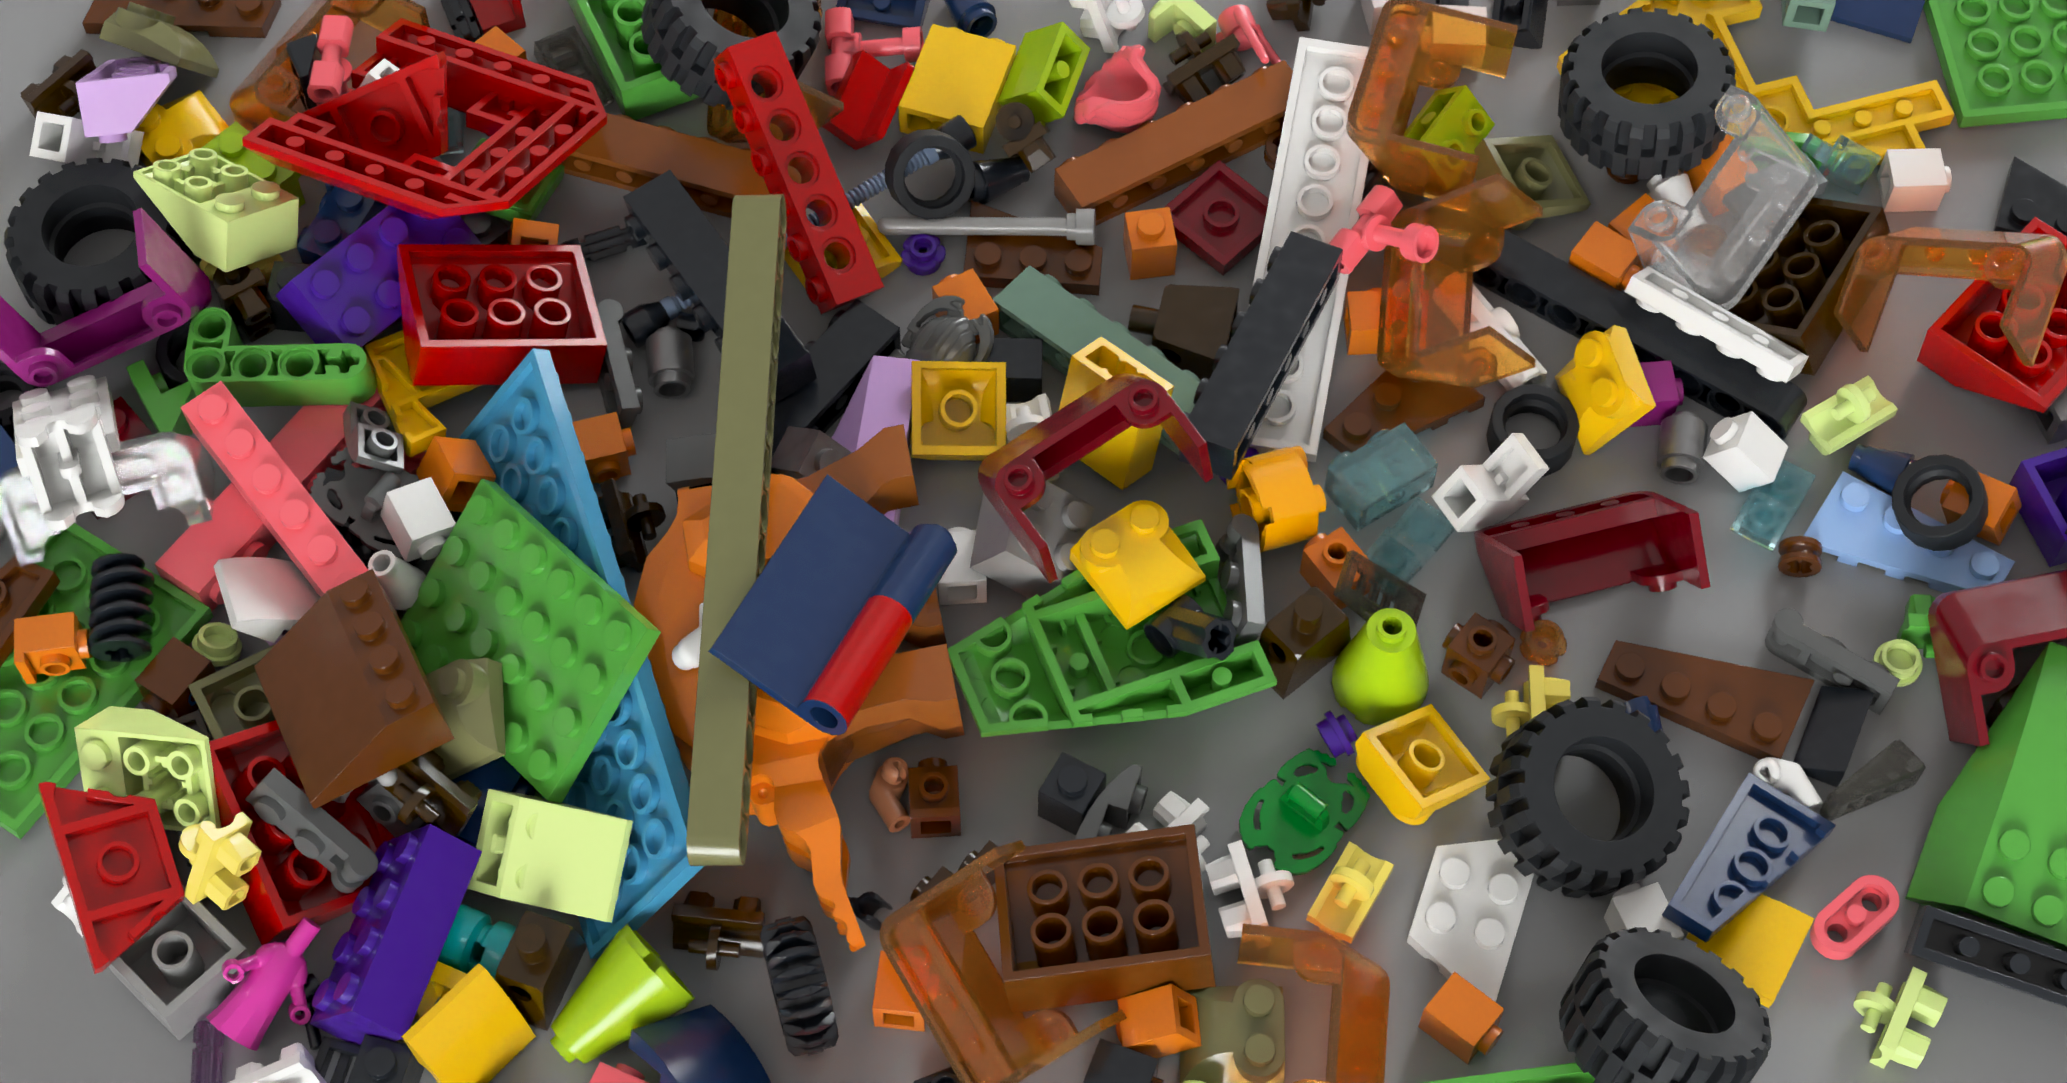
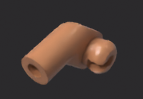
(887, 792)

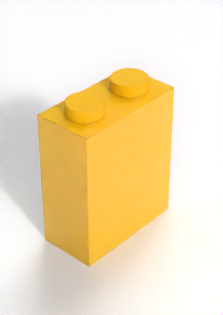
(957, 77)
(1133, 450)

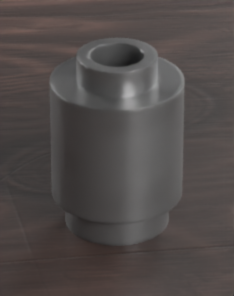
(670, 362)
(1682, 447)

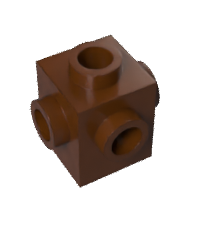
(1478, 654)

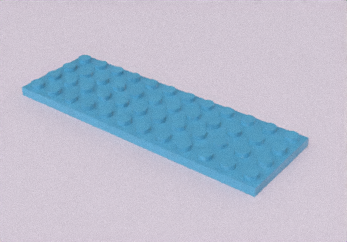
(636, 762)

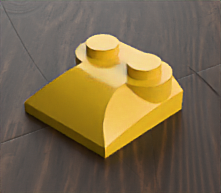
(179, 128)
(1605, 387)
(957, 409)
(1136, 562)
(1417, 765)

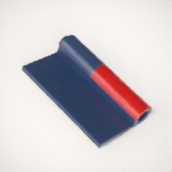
(833, 606)

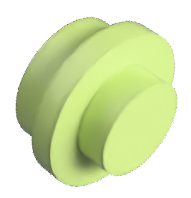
(218, 643)
(1901, 660)

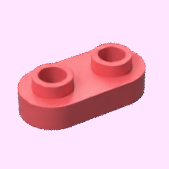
(1851, 919)

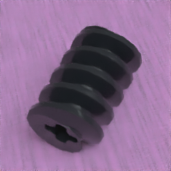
(120, 608)

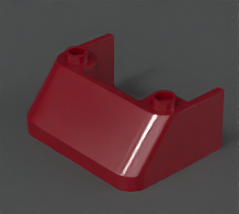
(1017, 472)
(1591, 549)
(1975, 641)

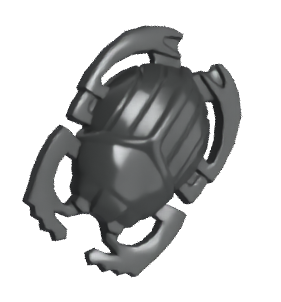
(947, 336)
(361, 499)

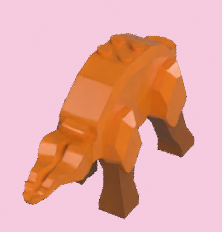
(792, 759)

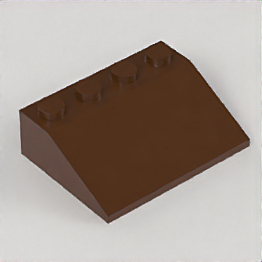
(350, 692)
(1103, 919)

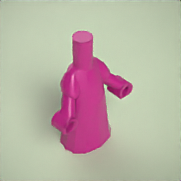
(273, 974)

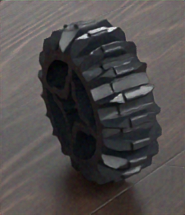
(799, 985)

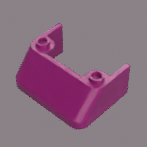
(169, 301)

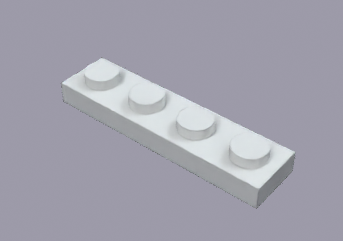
(1702, 317)

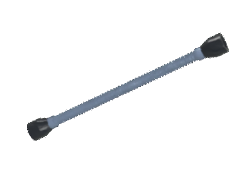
(649, 317)

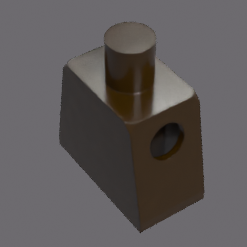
(1189, 324)
(1308, 634)
(542, 962)

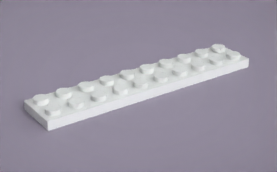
(1315, 194)

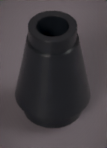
(997, 177)

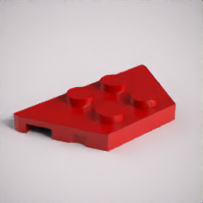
(395, 113)
(113, 866)

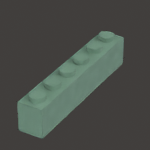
(1042, 309)

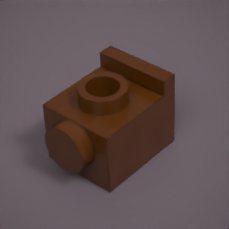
(934, 813)

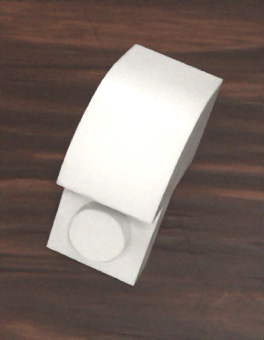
(64, 141)
(1491, 491)

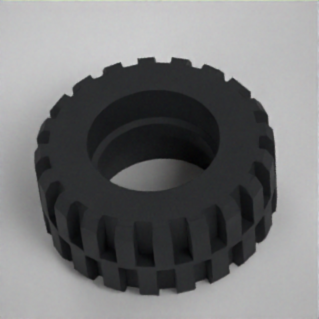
(688, 38)
(1648, 50)
(60, 215)
(1637, 766)
(1662, 1013)

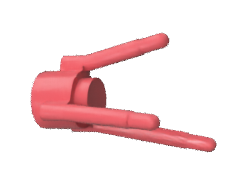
(1241, 23)

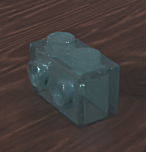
(1380, 475)

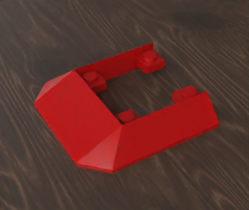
(524, 107)

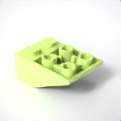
(222, 208)
(150, 758)
(550, 855)

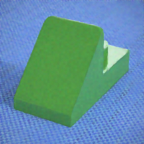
(159, 401)

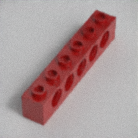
(802, 148)

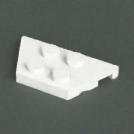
(1470, 912)

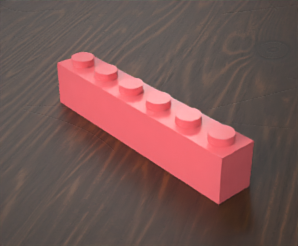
(272, 489)
(236, 530)

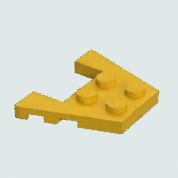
(402, 400)

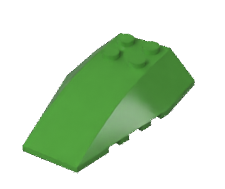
(1076, 666)
(2004, 820)

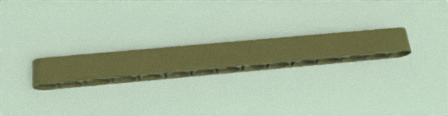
(737, 527)

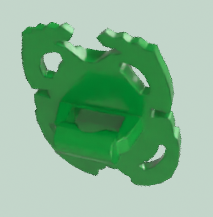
(1302, 813)

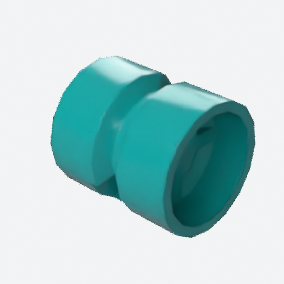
(476, 941)

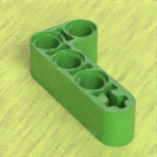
(217, 353)

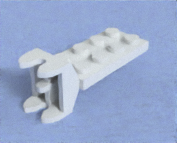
(67, 448)

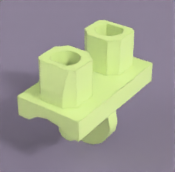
(1847, 415)
(1912, 1001)

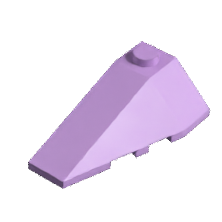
(121, 95)
(878, 403)

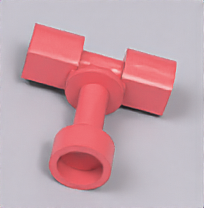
(846, 42)
(332, 73)
(1375, 232)

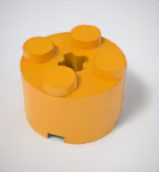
(1278, 496)

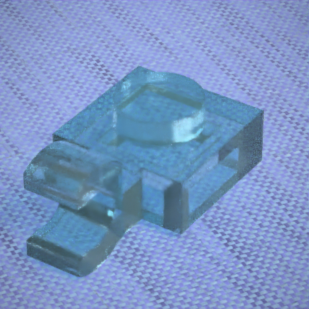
(1843, 163)

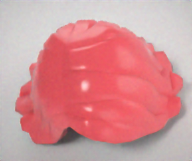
(1120, 93)

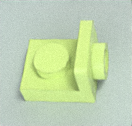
(1180, 16)

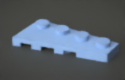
(1862, 528)

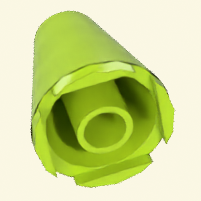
(1382, 669)
(620, 993)

